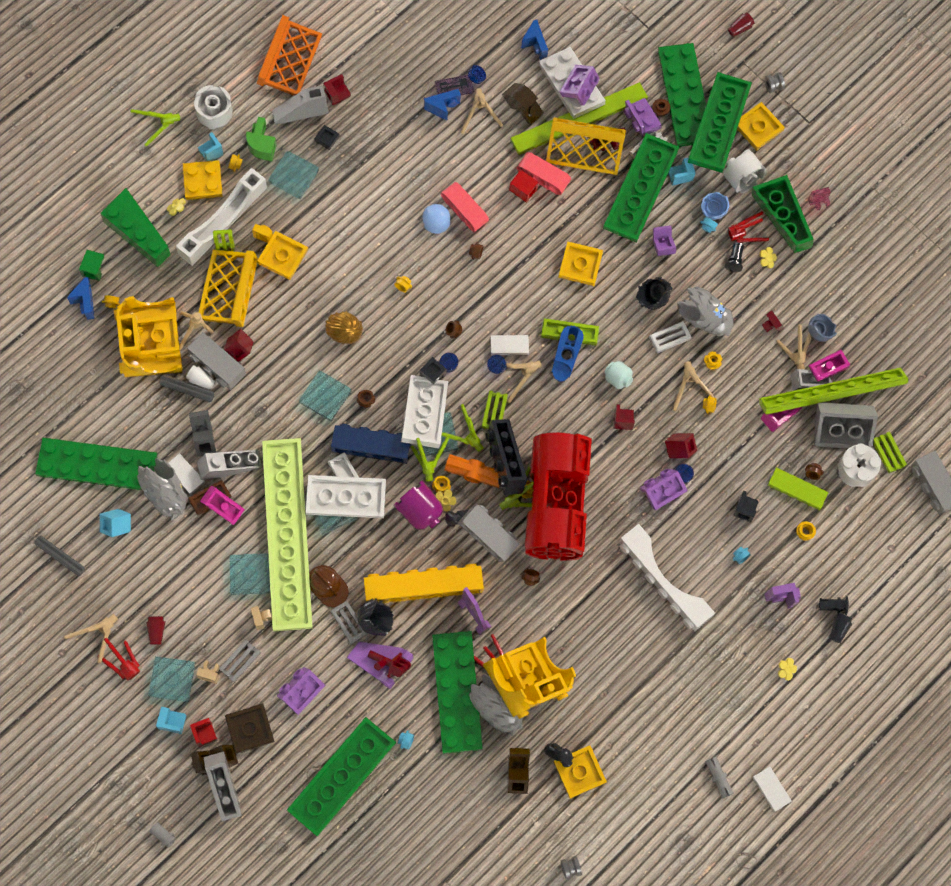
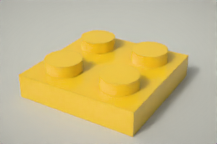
(759, 126)
(202, 180)
(282, 255)
(580, 263)
(582, 774)

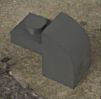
(202, 432)

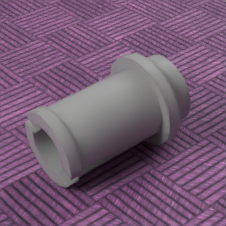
(162, 835)

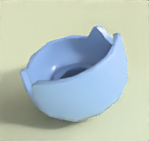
(715, 205)
(436, 218)

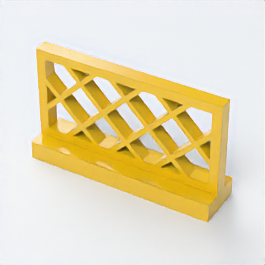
(587, 130)
(243, 291)

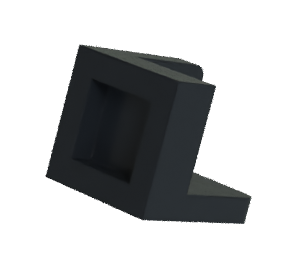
(433, 370)
(746, 507)

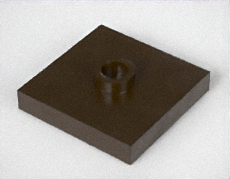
(249, 728)

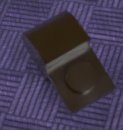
(523, 99)
(198, 757)
(518, 770)

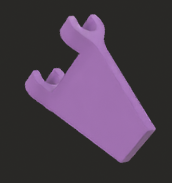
(473, 607)
(359, 657)

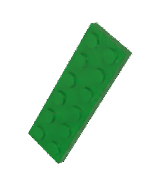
(683, 90)
(719, 122)
(641, 187)
(92, 463)
(454, 678)
(341, 776)

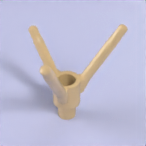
(480, 102)
(195, 322)
(799, 357)
(526, 369)
(689, 376)
(104, 627)

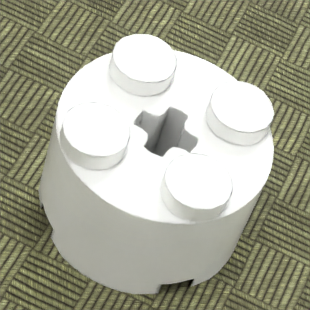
(213, 106)
(744, 171)
(866, 458)

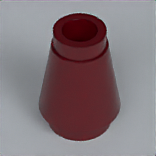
(741, 24)
(155, 629)

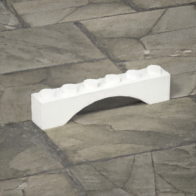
(243, 195)
(691, 608)

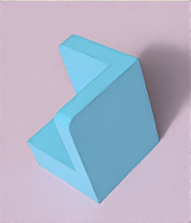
(211, 149)
(682, 173)
(115, 522)
(171, 720)

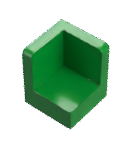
(91, 265)

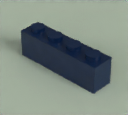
(369, 443)

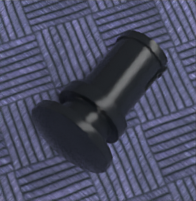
(734, 261)
(834, 604)

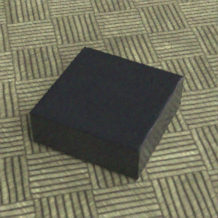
(326, 137)

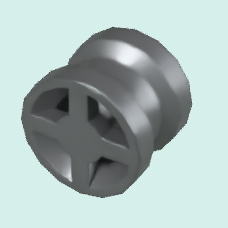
(774, 82)
(571, 867)

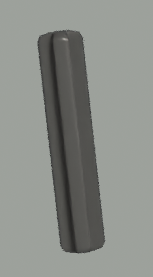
(186, 388)
(59, 555)

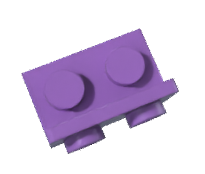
(580, 83)
(642, 117)
(664, 488)
(788, 592)
(300, 689)

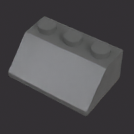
(844, 425)

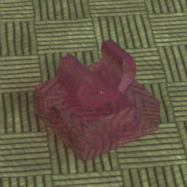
(819, 196)

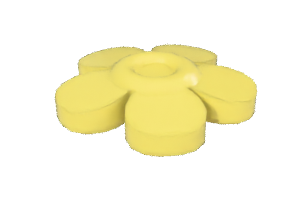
(177, 205)
(767, 257)
(446, 499)
(787, 669)

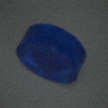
(477, 74)
(449, 361)
(497, 364)
(686, 472)

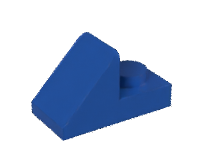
(535, 38)
(438, 103)
(83, 295)

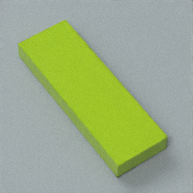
(553, 328)
(798, 488)

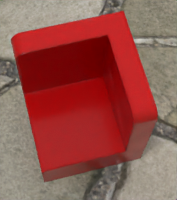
(523, 186)
(203, 732)

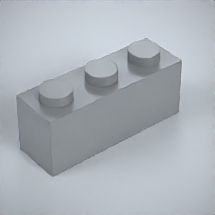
(216, 361)
(934, 481)
(489, 532)
(222, 786)

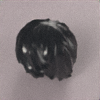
(654, 293)
(375, 617)

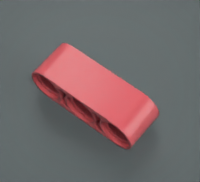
(545, 173)
(464, 206)

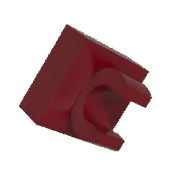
(772, 322)

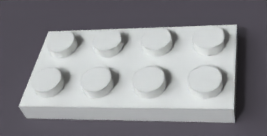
(557, 69)
(424, 411)
(345, 496)

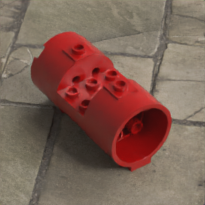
(557, 517)

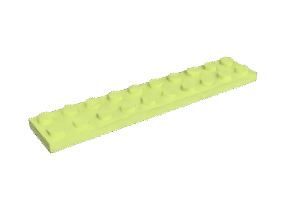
(287, 535)

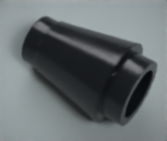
(840, 627)

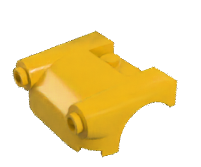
(148, 337)
(528, 678)

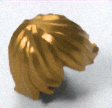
(344, 328)

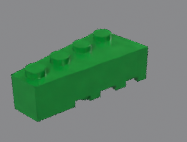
(783, 210)
(133, 225)

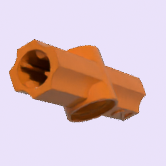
(472, 470)

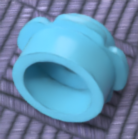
(708, 225)
(741, 555)
(405, 740)

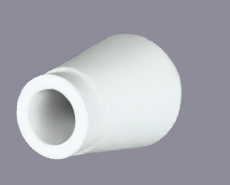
(200, 378)

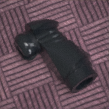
(453, 518)
(559, 754)

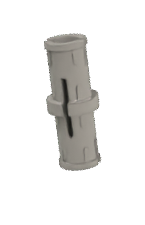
(719, 777)

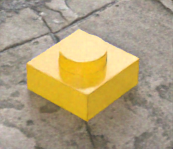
(262, 232)

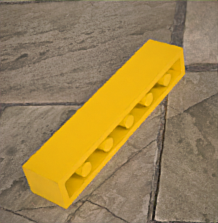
(425, 584)

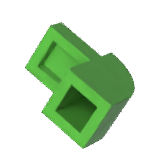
(261, 145)

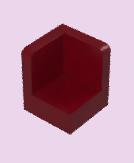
(336, 89)
(238, 345)
(623, 418)
(681, 445)

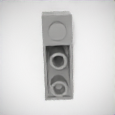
(305, 104)
(228, 463)

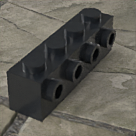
(506, 457)

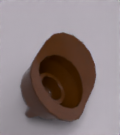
(328, 586)

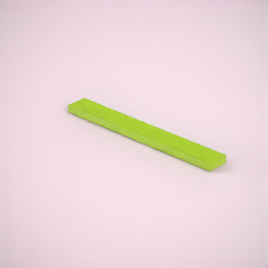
(614, 103)
(833, 391)

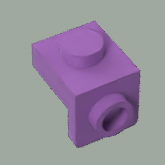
(663, 241)

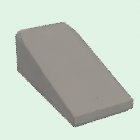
(804, 379)

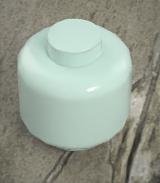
(618, 375)

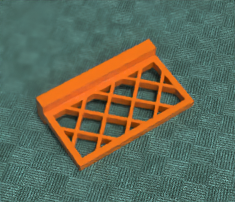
(277, 47)

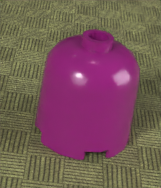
(420, 507)

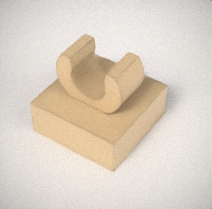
(260, 617)
(208, 675)

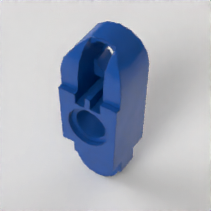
(561, 367)

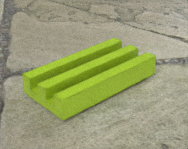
(224, 244)
(497, 396)
(892, 443)

